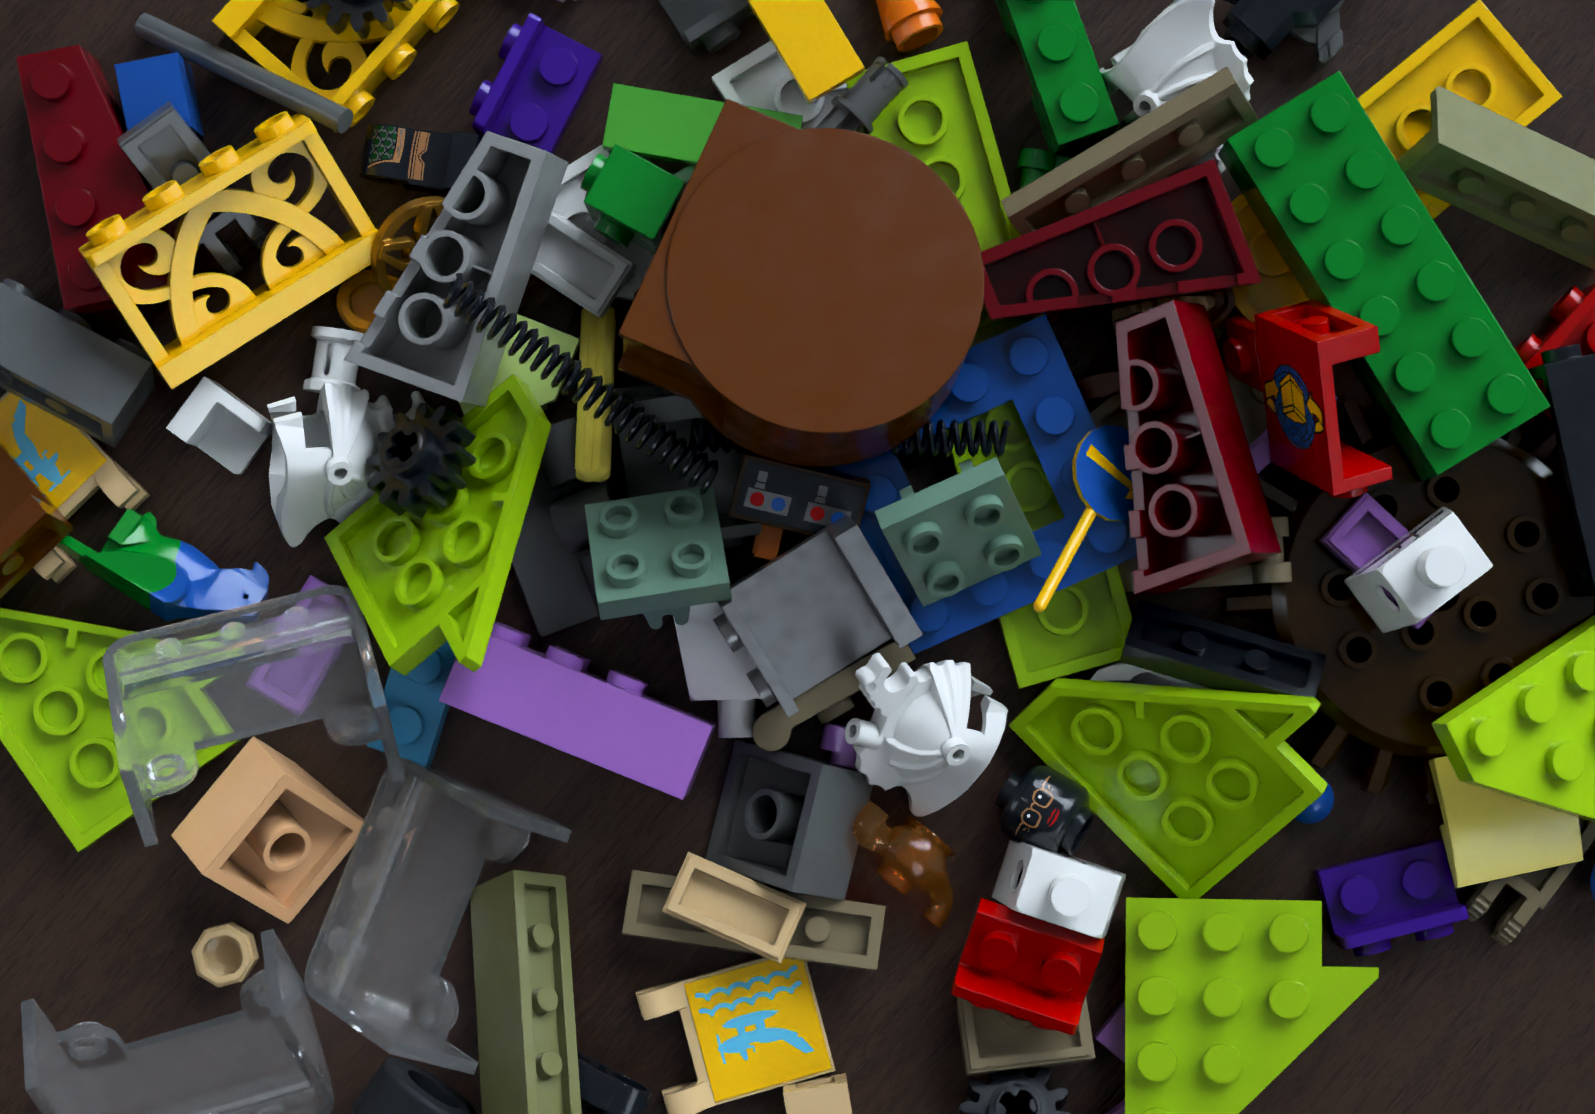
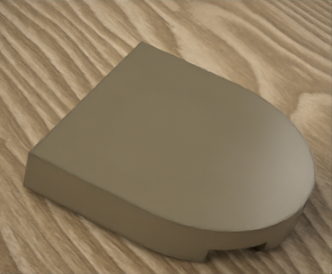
(1007, 1043)

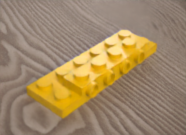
(1467, 57)

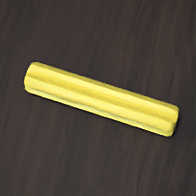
(592, 436)

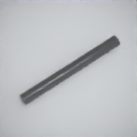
(244, 73)

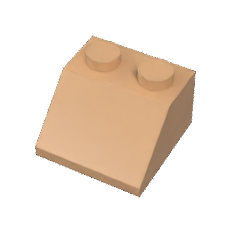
(268, 831)

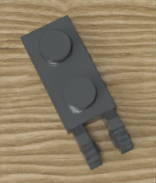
(169, 150)

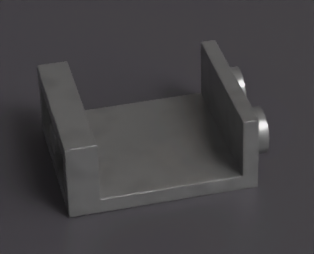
(813, 613)

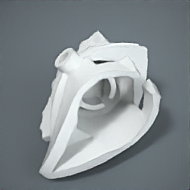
(1171, 58)
(322, 457)
(921, 731)

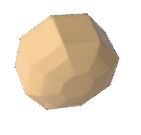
(225, 954)

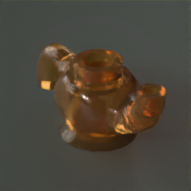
(910, 858)

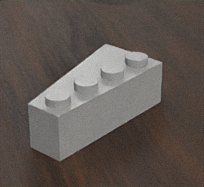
(489, 235)

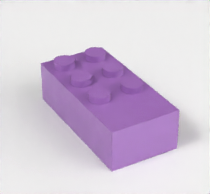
(581, 712)

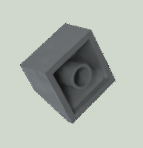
(788, 820)

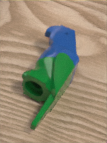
(166, 572)

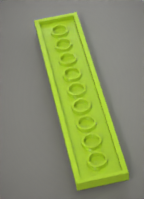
(949, 129)

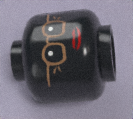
(1045, 810)

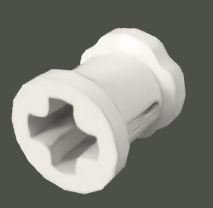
(329, 360)

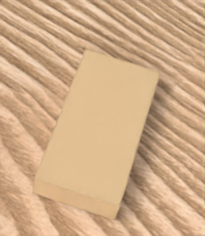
(734, 908)

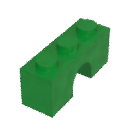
(1062, 72)

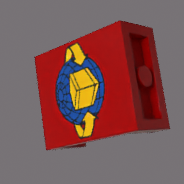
(1299, 394)

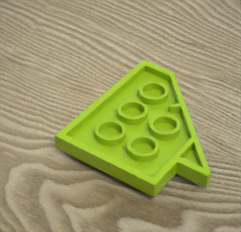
(448, 570)
(61, 721)
(1533, 729)
(1178, 770)
(1223, 999)

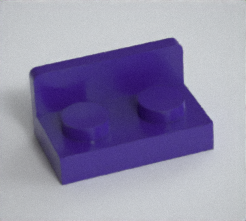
(536, 86)
(1390, 897)

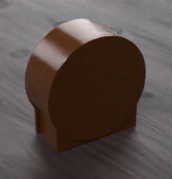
(808, 292)

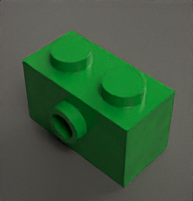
(630, 198)

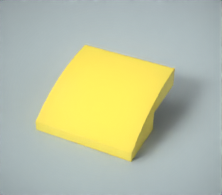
(1498, 834)

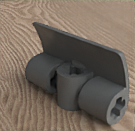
(554, 540)

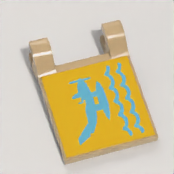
(64, 466)
(744, 1031)

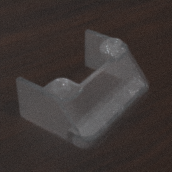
(240, 679)
(403, 906)
(232, 1064)

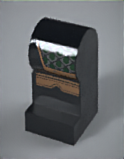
(415, 157)

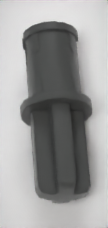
(866, 98)

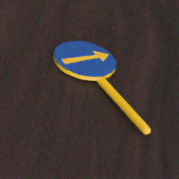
(1102, 487)

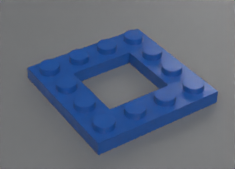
(1033, 373)

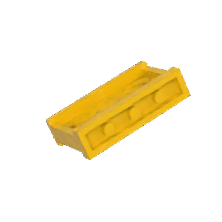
(245, 19)
(206, 335)

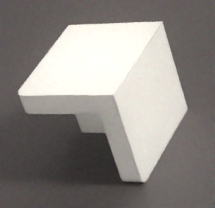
(221, 426)

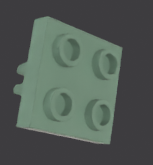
(958, 531)
(657, 555)

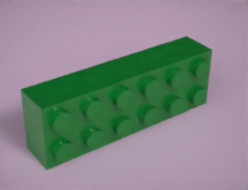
(1373, 251)

